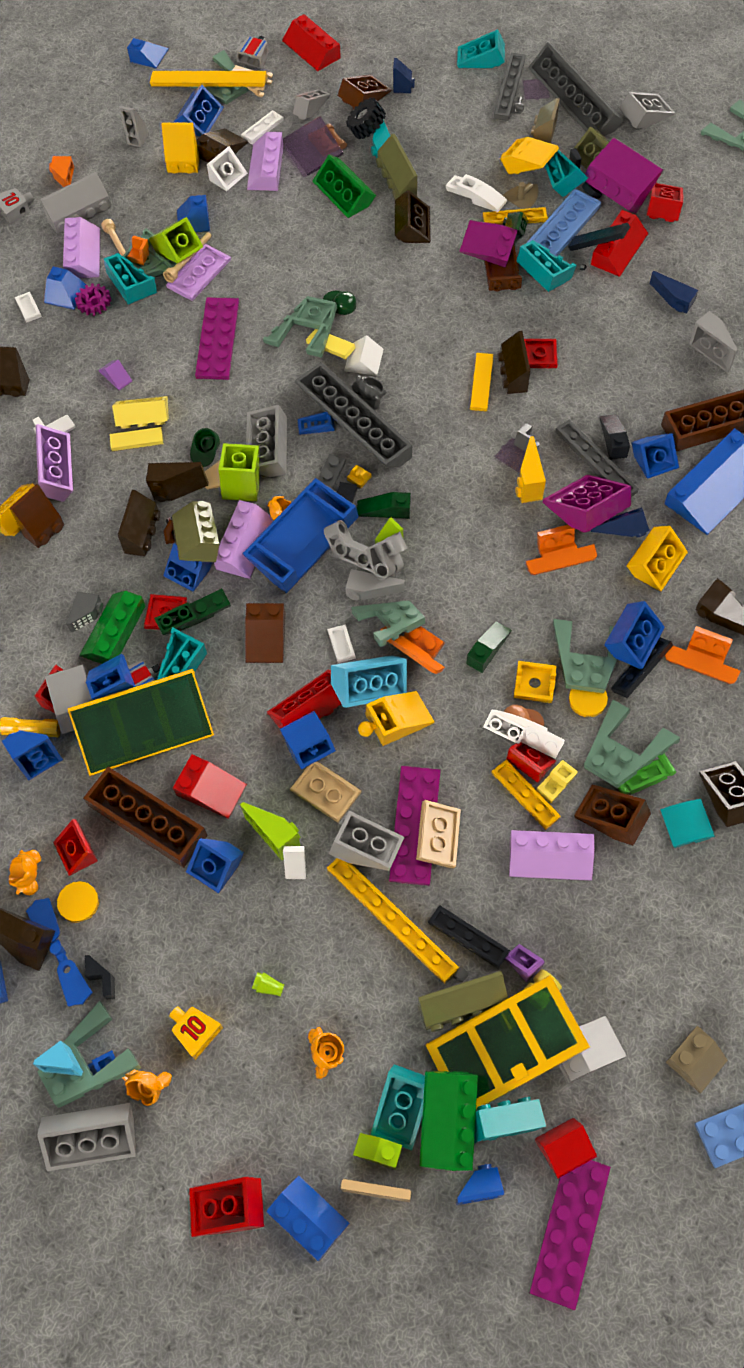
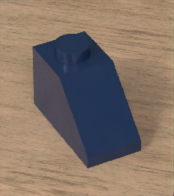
(402, 78)

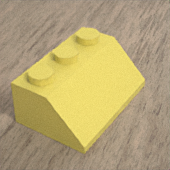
(141, 412)

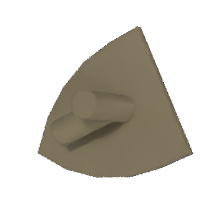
(523, 195)

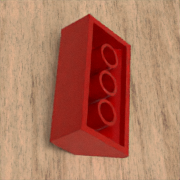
(312, 43)
(617, 254)
(314, 696)

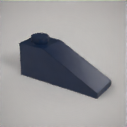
(674, 292)
(626, 524)

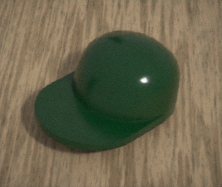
(345, 301)
(204, 446)

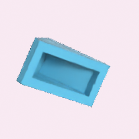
(59, 1060)

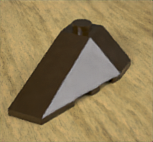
(722, 607)
(24, 939)

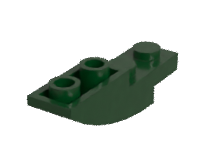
(193, 613)

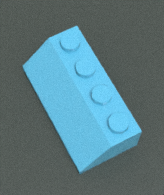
(369, 679)

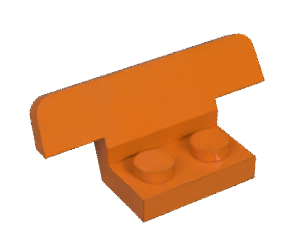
(559, 551)
(421, 647)
(705, 655)

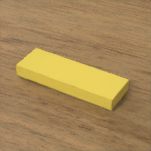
(335, 345)
(136, 439)

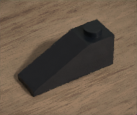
(615, 437)

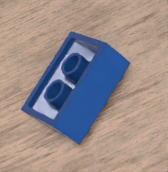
(200, 110)
(635, 634)
(31, 752)
(308, 1218)

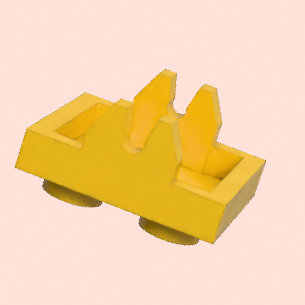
(544, 673)

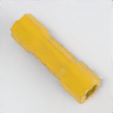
(47, 726)

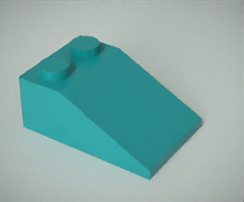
(482, 52)
(400, 1107)

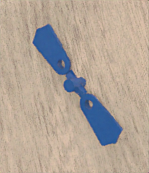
(73, 983)

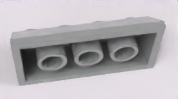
(78, 199)
(269, 431)
(87, 1137)

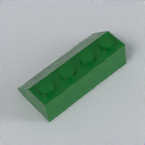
(343, 187)
(113, 627)
(448, 1120)

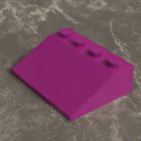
(623, 175)
(589, 501)

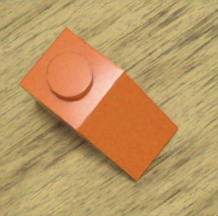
(62, 169)

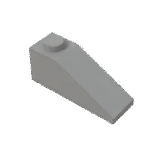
(309, 103)
(134, 126)
(367, 586)

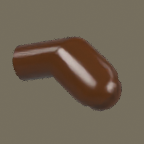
(168, 533)

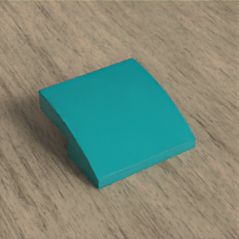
(687, 823)

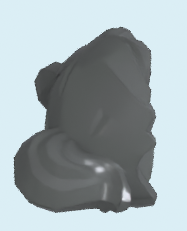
(369, 389)

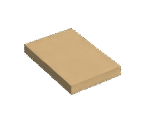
(325, 791)
(438, 834)
(376, 1190)

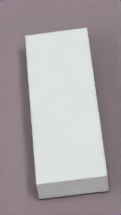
(264, 125)

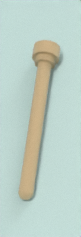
(109, 227)
(171, 274)

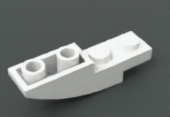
(478, 191)
(525, 731)

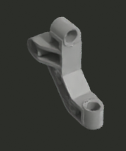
(383, 557)

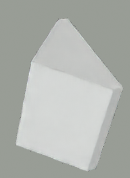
(225, 169)
(365, 357)

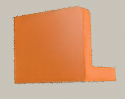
(139, 251)

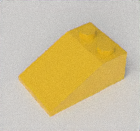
(180, 148)
(531, 479)

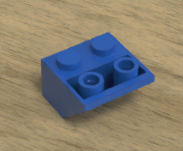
(184, 572)
(109, 678)
(307, 740)

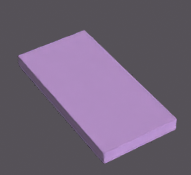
(199, 272)

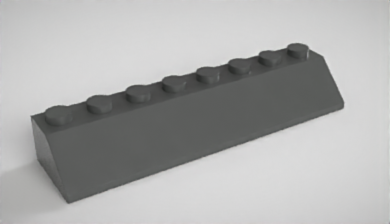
(574, 91)
(355, 416)

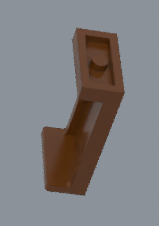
(504, 277)

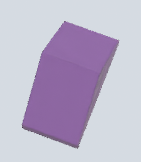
(116, 374)
(525, 962)

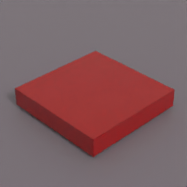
(541, 353)
(159, 605)

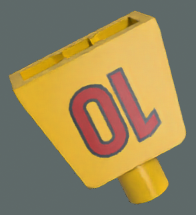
(194, 1029)

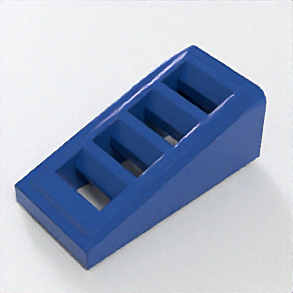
(323, 427)

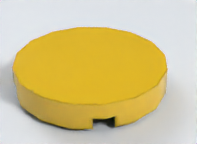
(587, 703)
(77, 901)

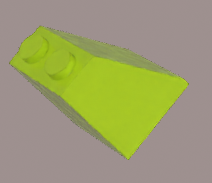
(176, 241)
(239, 472)

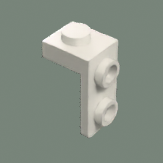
(62, 424)

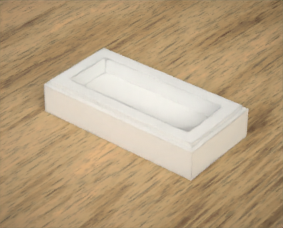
(28, 307)
(341, 643)
(294, 862)

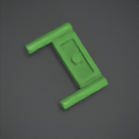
(649, 775)

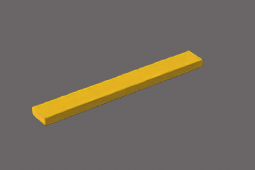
(208, 78)
(393, 919)

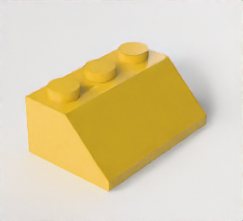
(8, 524)
(657, 557)

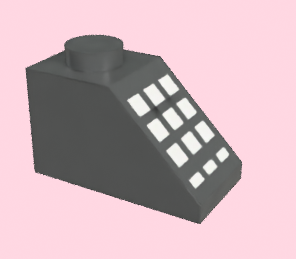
(84, 610)

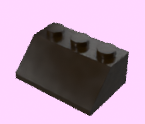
(412, 219)
(514, 364)
(138, 524)

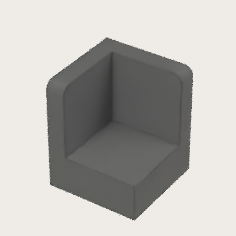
(522, 437)

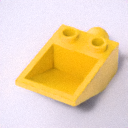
(527, 155)
(399, 716)

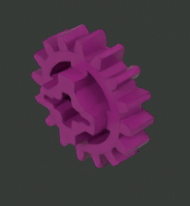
(93, 299)

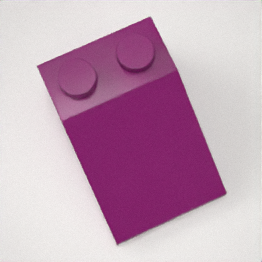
(488, 242)

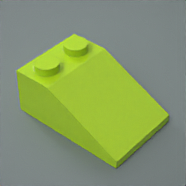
(272, 828)

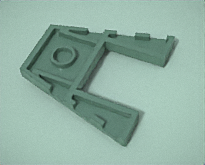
(225, 94)
(719, 134)
(309, 313)
(582, 670)
(616, 762)
(68, 1088)

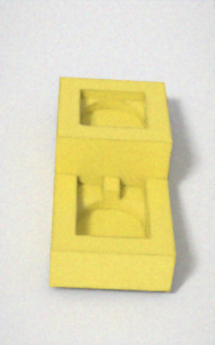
(556, 781)

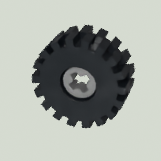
(366, 118)

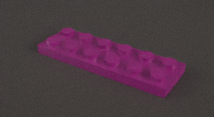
(217, 338)
(414, 787)
(570, 1234)

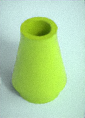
(266, 984)

